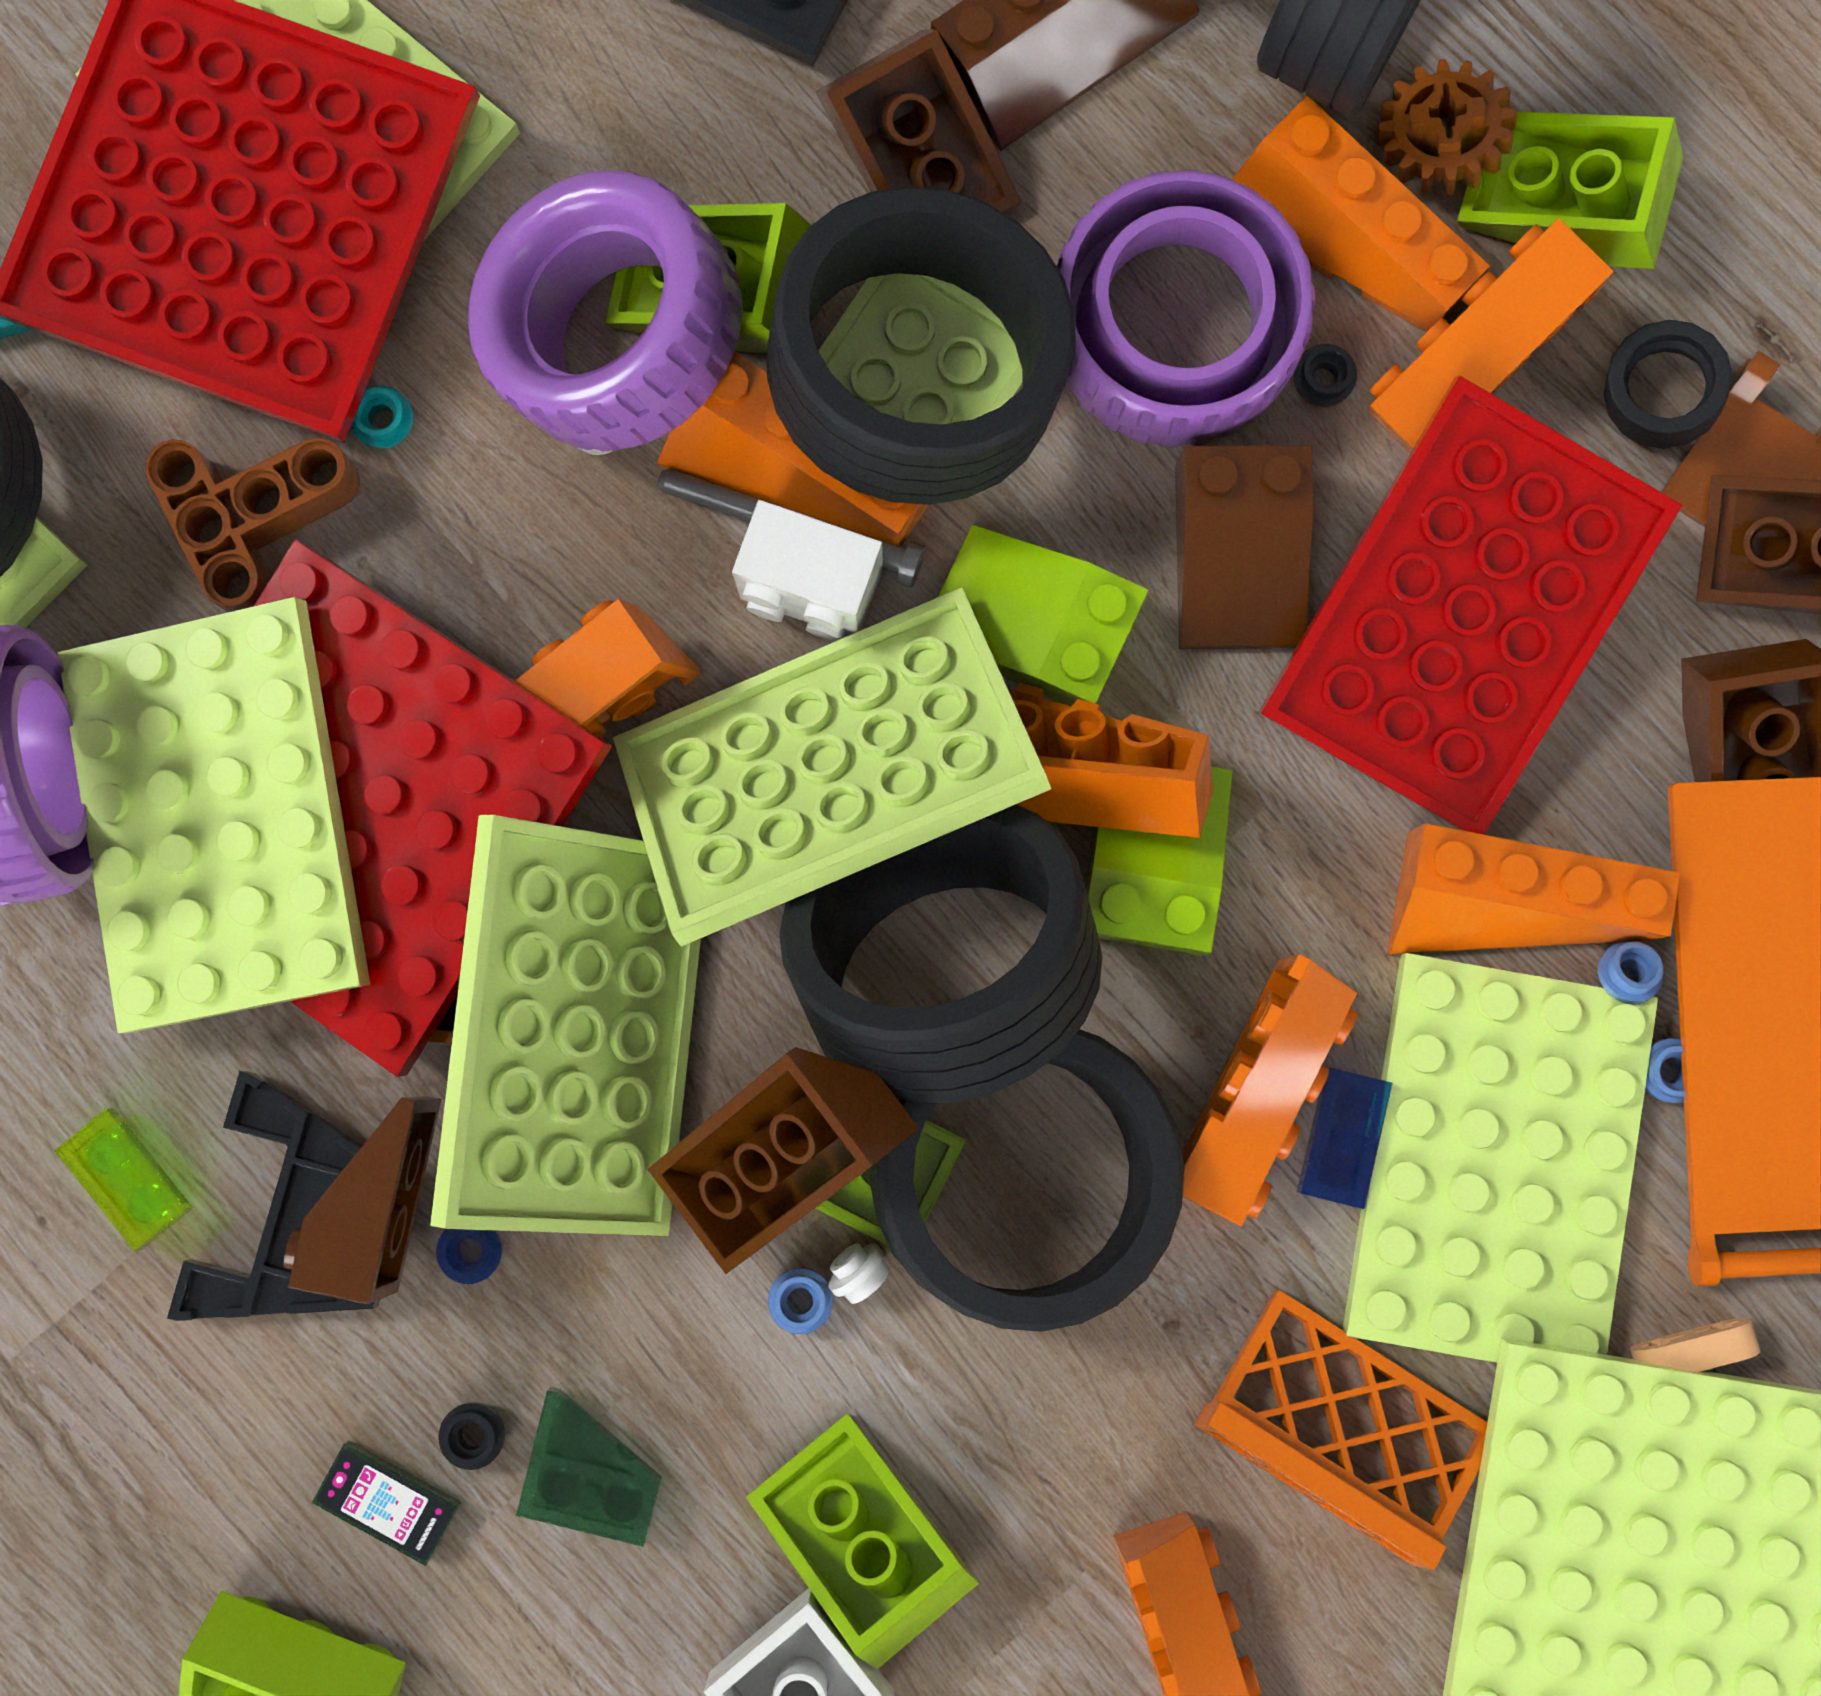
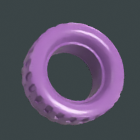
(1243, 230)
(552, 258)
(40, 799)

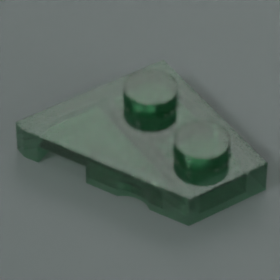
(586, 1476)

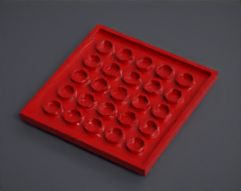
(235, 205)
(418, 753)

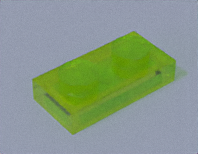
(123, 1179)

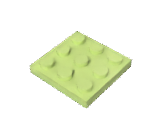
(923, 351)

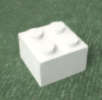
(807, 571)
(796, 1656)

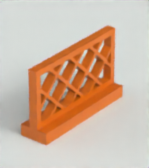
(1317, 1477)

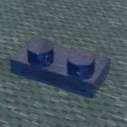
(1344, 1138)

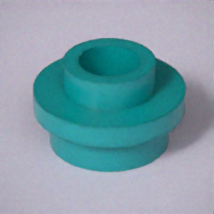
(380, 399)

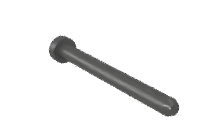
(742, 506)

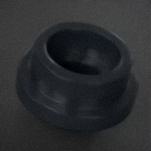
(1332, 359)
(452, 1441)

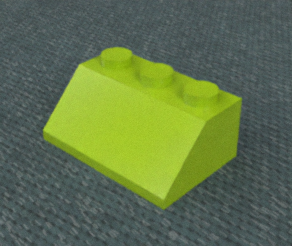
(264, 1653)

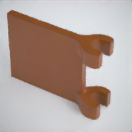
(1745, 442)

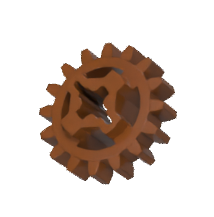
(1474, 112)

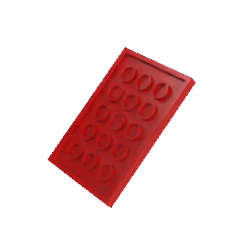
(1469, 607)

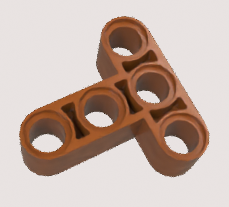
(235, 503)

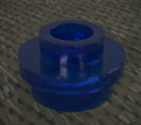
(456, 1267)

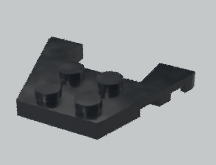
(311, 1164)

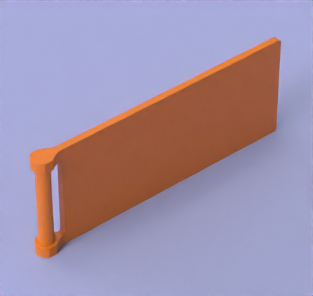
(1749, 1016)

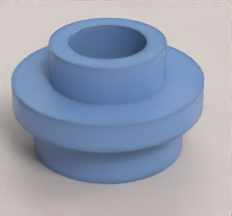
(1641, 961)
(1655, 1084)
(795, 1321)

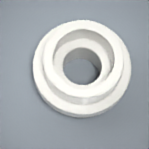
(858, 1272)

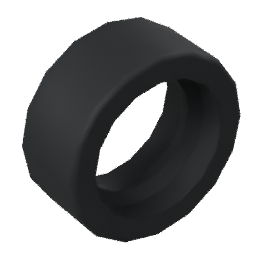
(1676, 338)

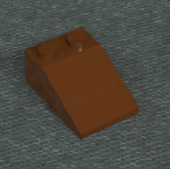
(916, 125)
(1762, 544)
(1243, 545)
(1754, 712)
(363, 1223)

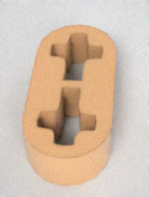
(1702, 1346)

